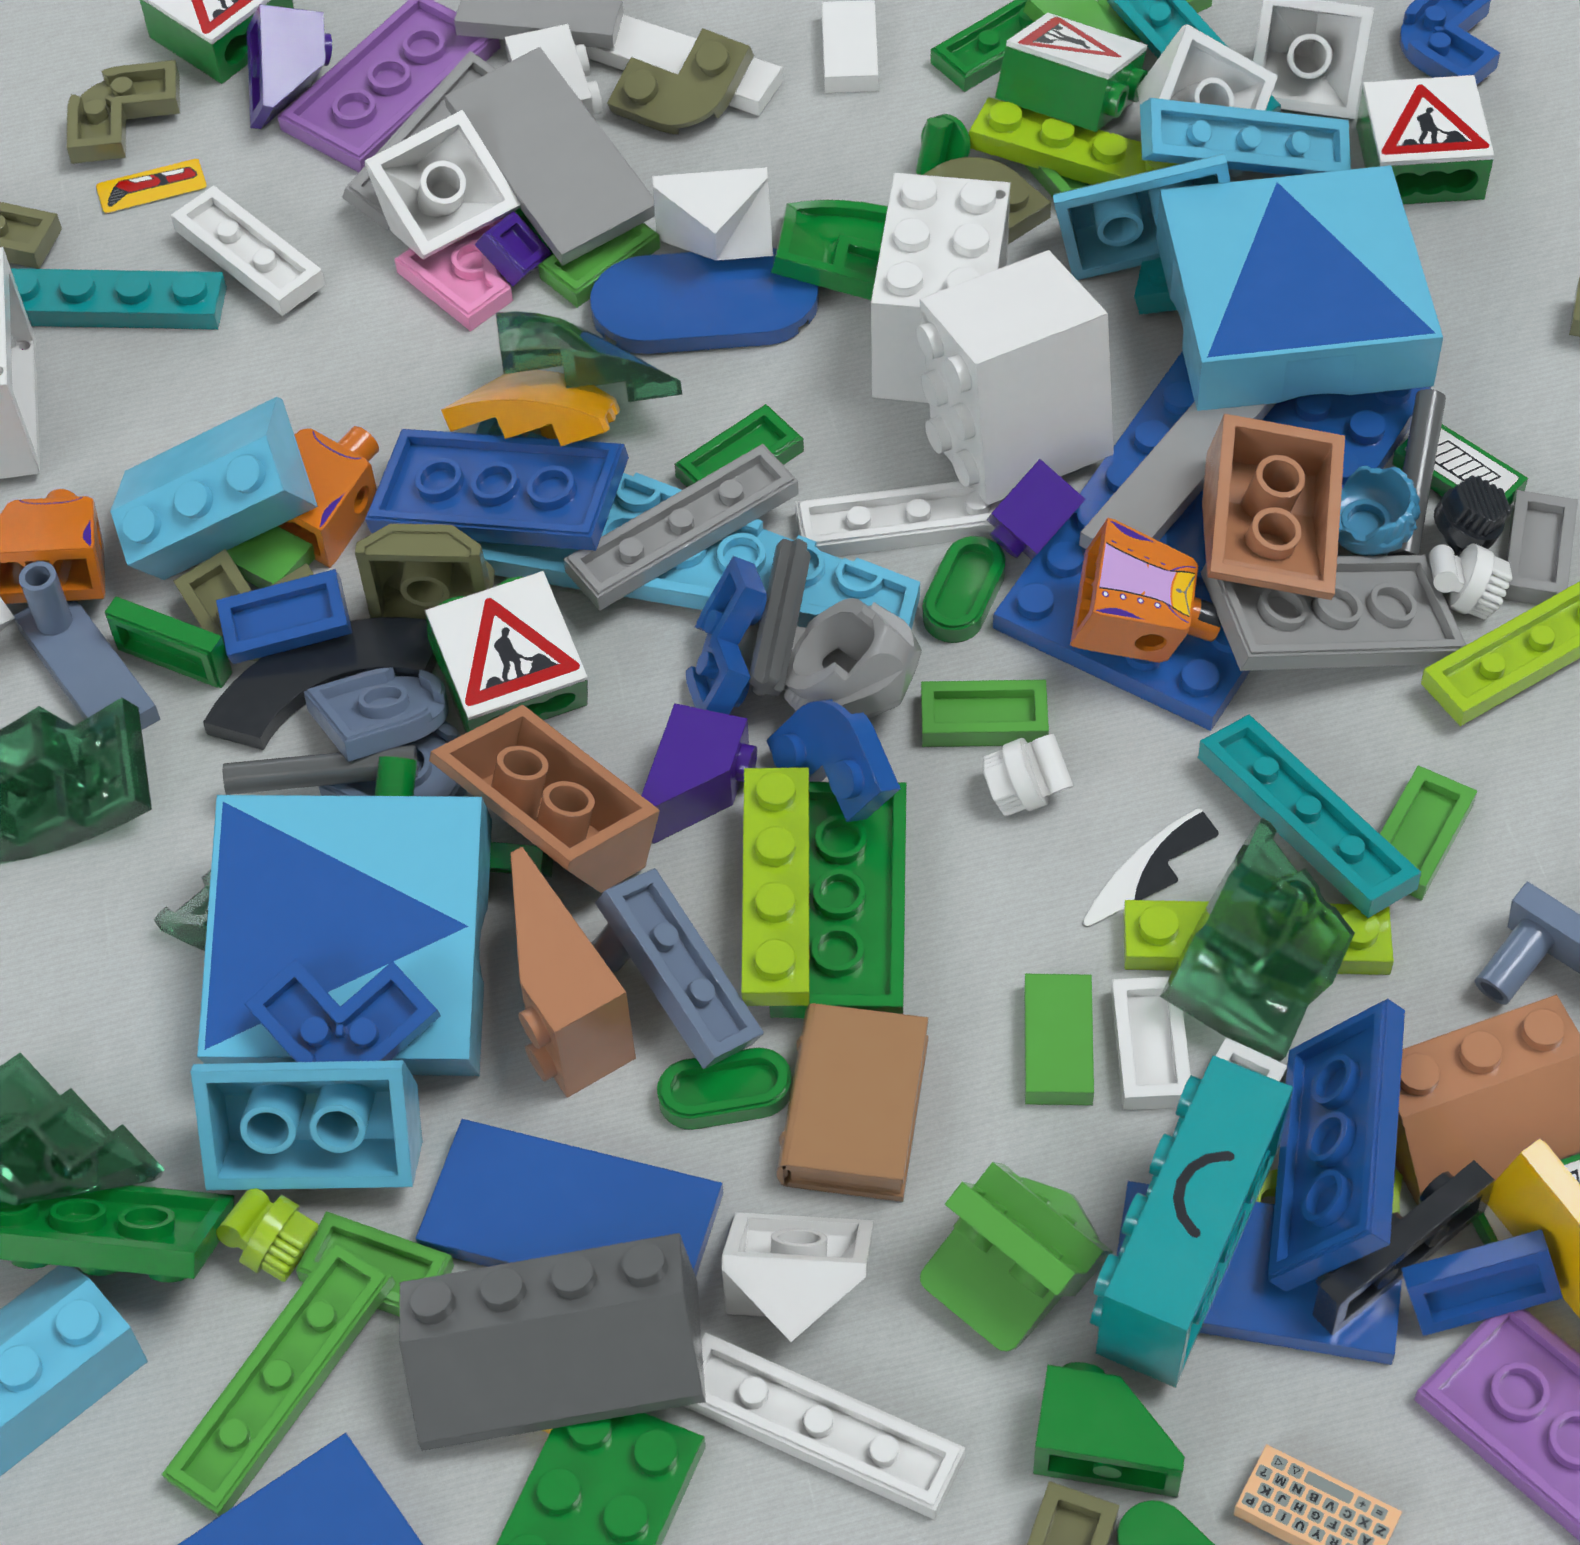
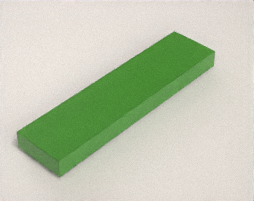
(279, 1379)

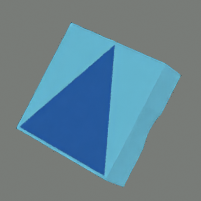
(1297, 288)
(346, 895)

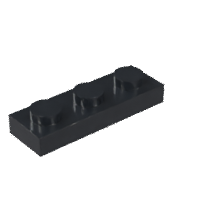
(1443, 1212)

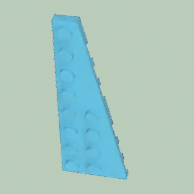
(694, 580)

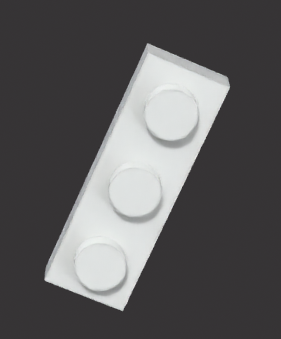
(248, 250)

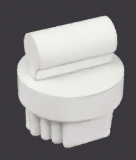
(1472, 581)
(1026, 774)

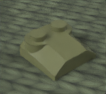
(418, 568)

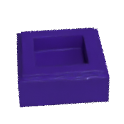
(513, 248)

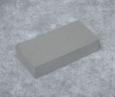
(1540, 546)

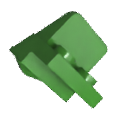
(1012, 1254)

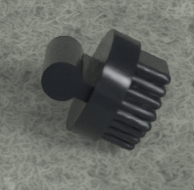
(1472, 514)

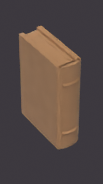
(853, 1102)

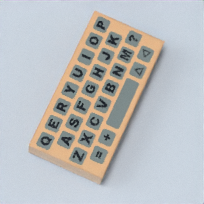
(1311, 1505)

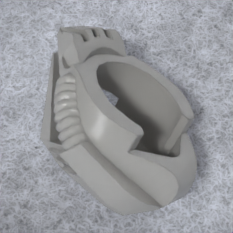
(871, 671)

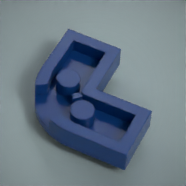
(1438, 39)
(721, 674)
(838, 748)
(367, 1027)

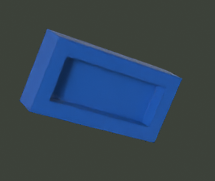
(284, 616)
(1482, 1282)

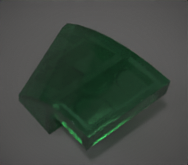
(544, 341)
(69, 780)
(1260, 950)
(58, 1144)

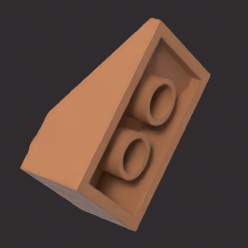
(1273, 506)
(570, 996)

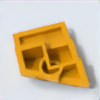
(536, 401)

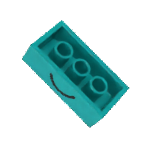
(1189, 1219)

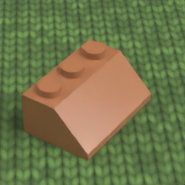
(554, 796)
(1489, 1094)

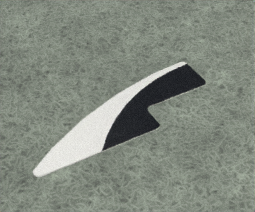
(1148, 867)

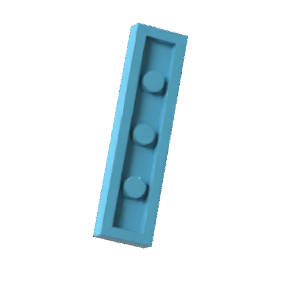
(1248, 137)

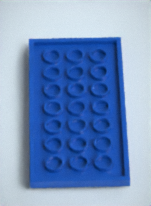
(1200, 673)

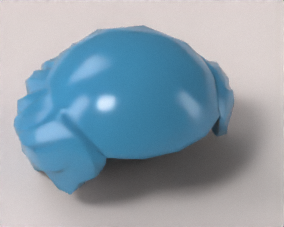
(1377, 511)

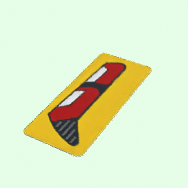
(151, 185)

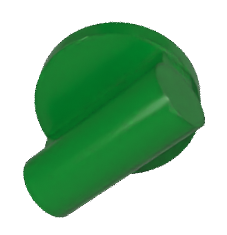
(941, 141)

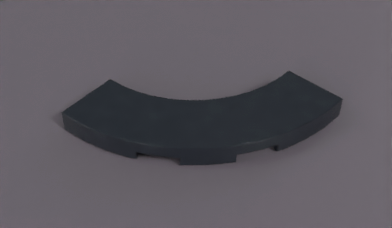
(276, 683)

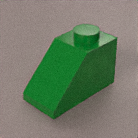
(1102, 1434)

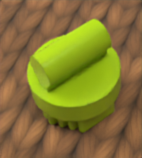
(268, 1233)

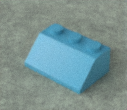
(1116, 220)
(212, 492)
(307, 1124)
(57, 1358)

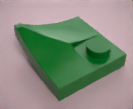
(831, 244)

